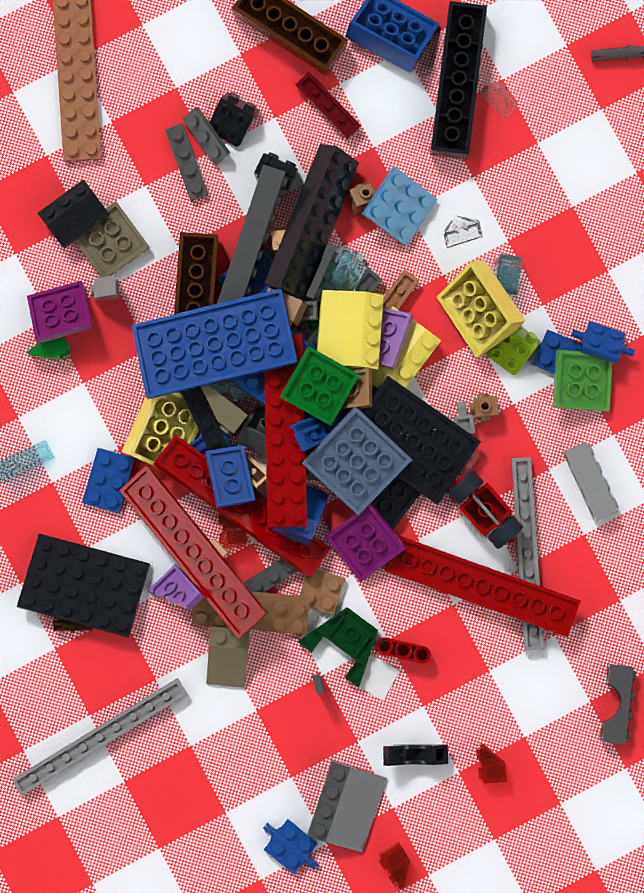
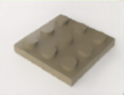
(112, 242)

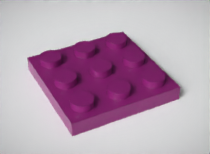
(59, 312)
(365, 542)

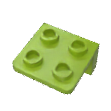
(514, 350)

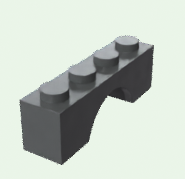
(615, 728)

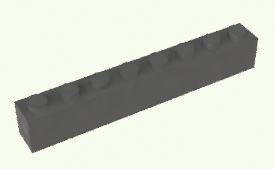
(253, 234)

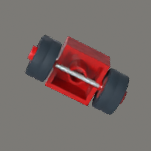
(485, 510)

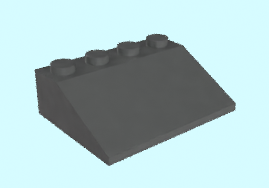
(346, 806)

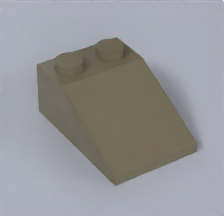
(227, 414)
(227, 658)

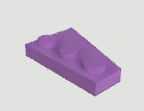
(393, 335)
(177, 589)

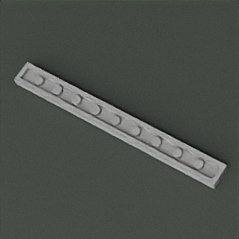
(526, 540)
(99, 737)

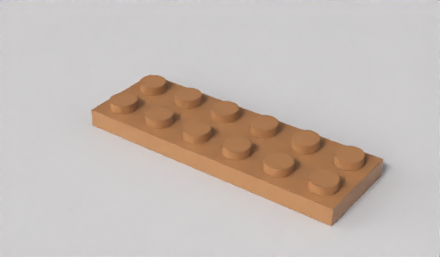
(284, 614)

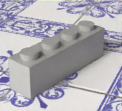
(590, 482)

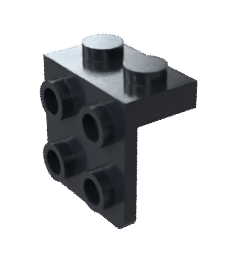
(233, 118)

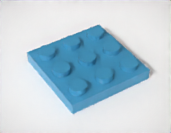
(399, 206)

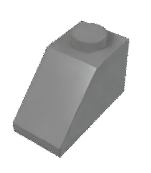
(105, 288)

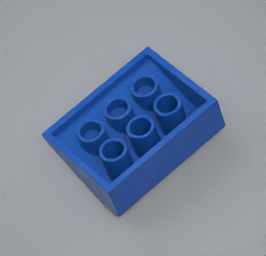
(392, 31)

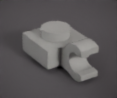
(463, 420)

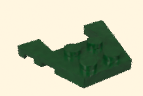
(351, 635)

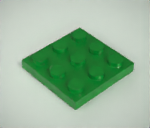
(319, 385)

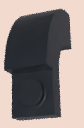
(415, 754)

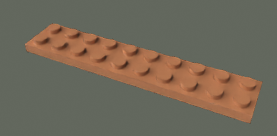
(77, 80)

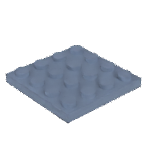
(356, 460)

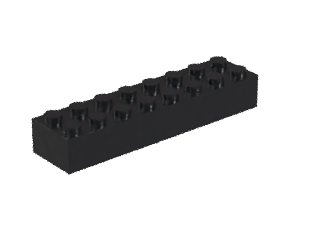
(458, 80)
(312, 221)

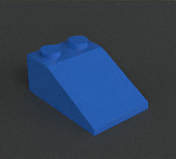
(315, 504)

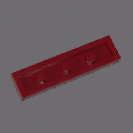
(328, 105)

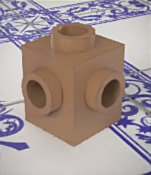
(360, 197)
(491, 404)

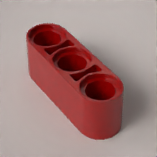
(412, 650)

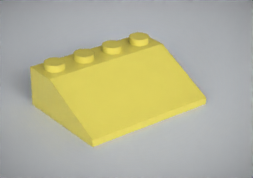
(480, 307)
(351, 328)
(416, 350)
(157, 425)

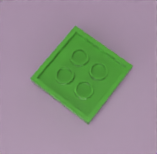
(581, 381)

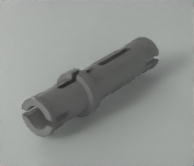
(617, 53)

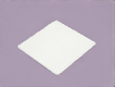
(378, 677)

